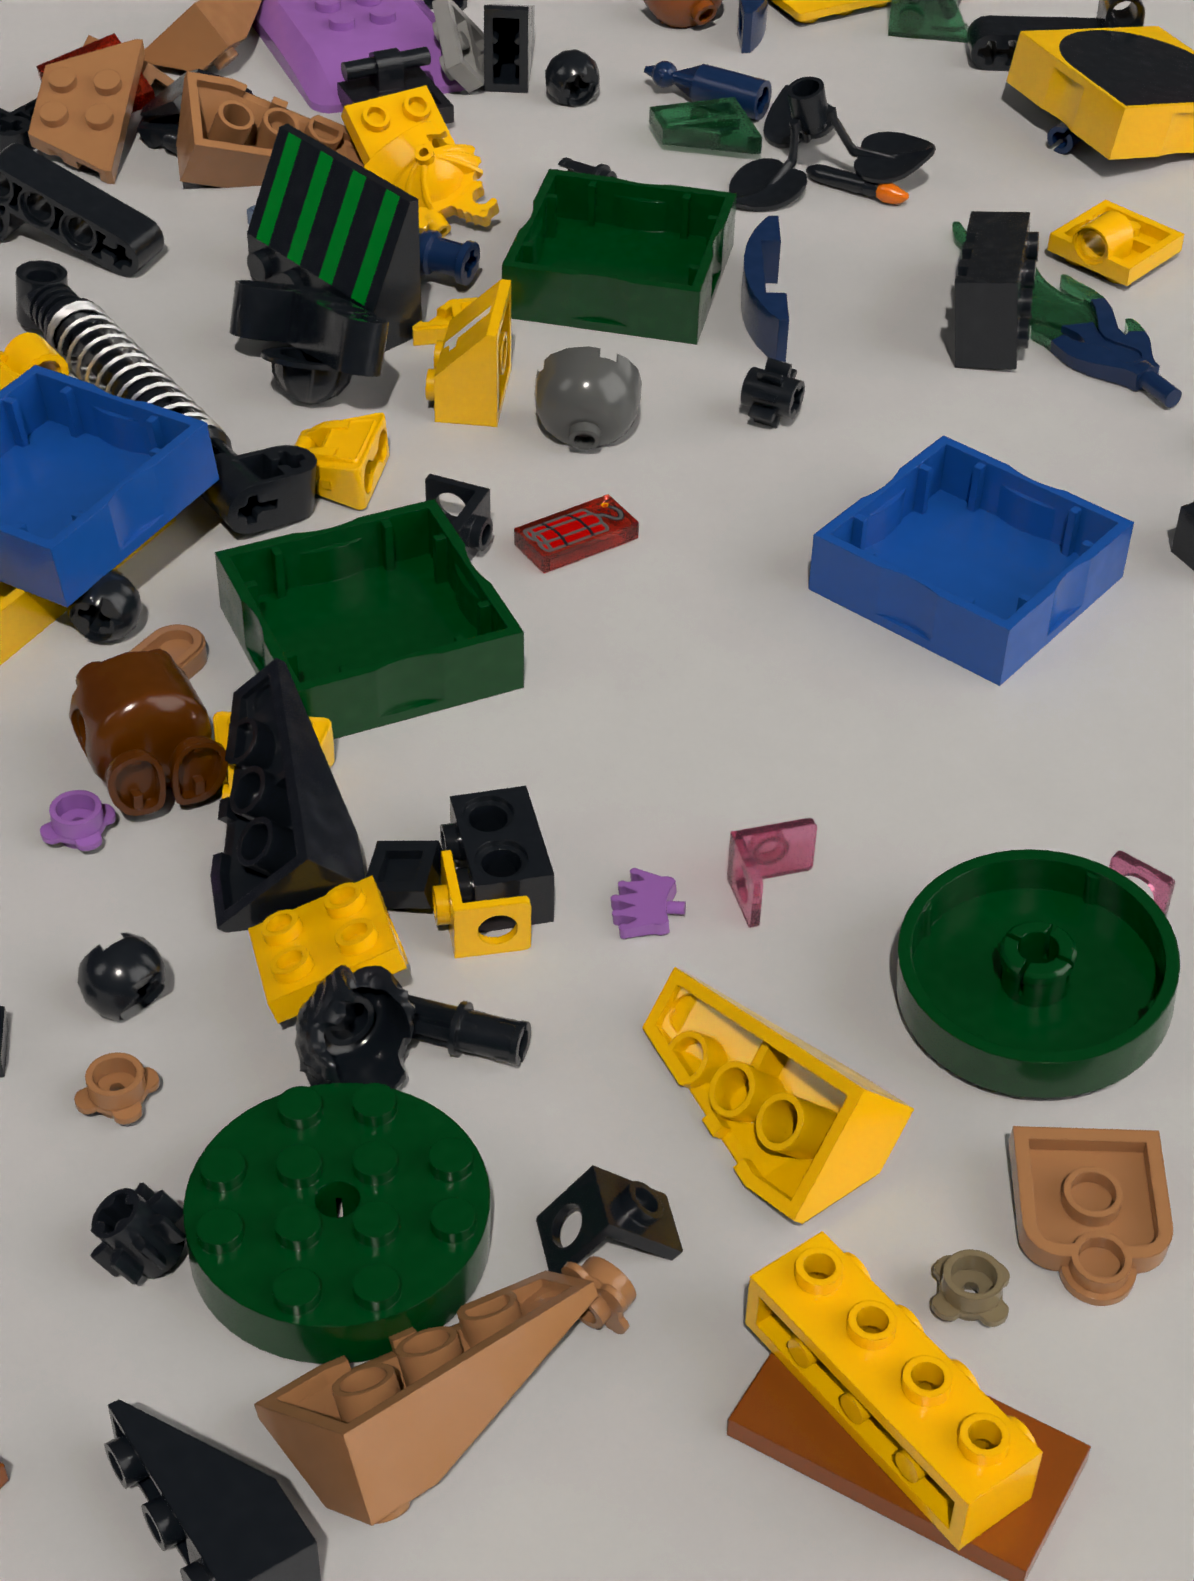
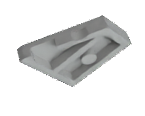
(460, 45)

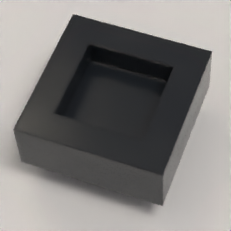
(406, 872)

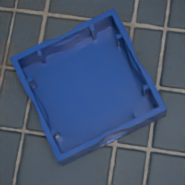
(88, 480)
(970, 558)

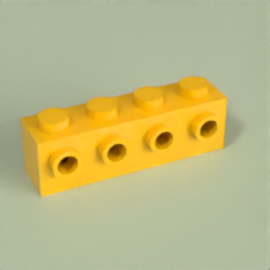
(893, 1389)

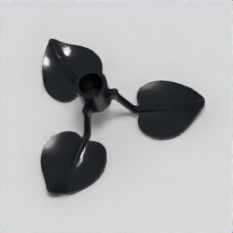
(804, 115)

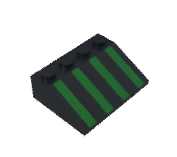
(338, 231)

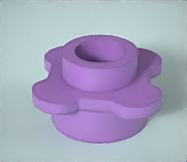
(77, 820)

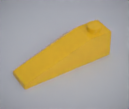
(783, 1109)

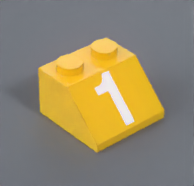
(474, 361)

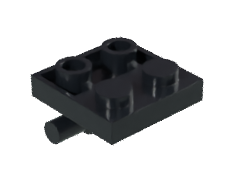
(389, 73)

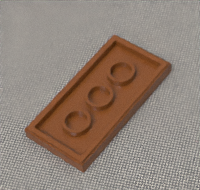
(796, 1430)

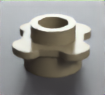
(975, 1272)

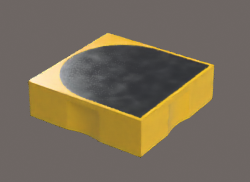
(1112, 87)

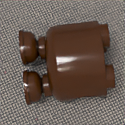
(146, 732)

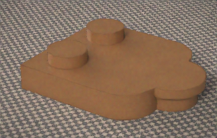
(1091, 1206)

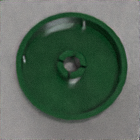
(1037, 973)
(322, 1285)

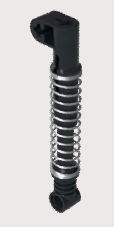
(252, 489)

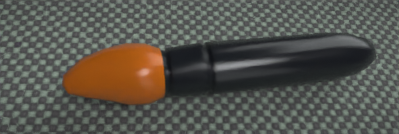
(887, 193)

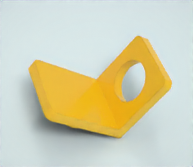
(465, 918)

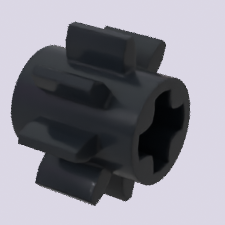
(772, 392)
(137, 1233)

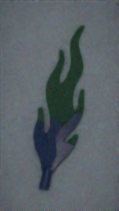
(1085, 335)

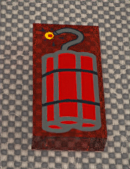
(576, 533)

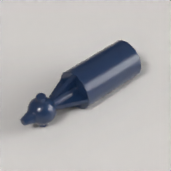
(712, 82)

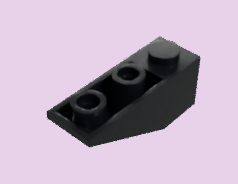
(209, 1505)

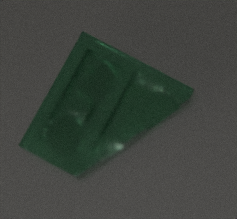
(927, 20)
(706, 125)

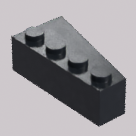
(995, 290)

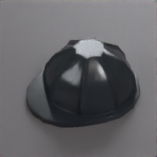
(305, 376)

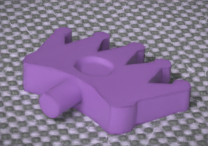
(645, 904)

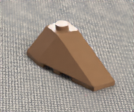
(204, 35)
(231, 133)
(402, 1420)

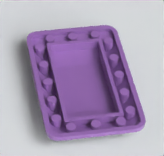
(319, 35)

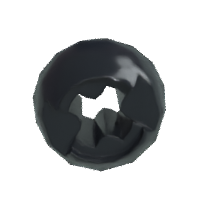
(572, 77)
(107, 609)
(121, 976)

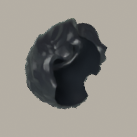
(355, 1028)

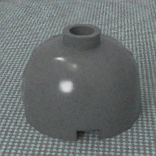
(587, 396)

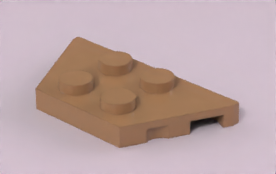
(88, 107)

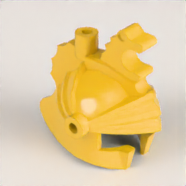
(437, 175)

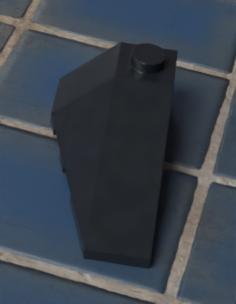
(284, 814)

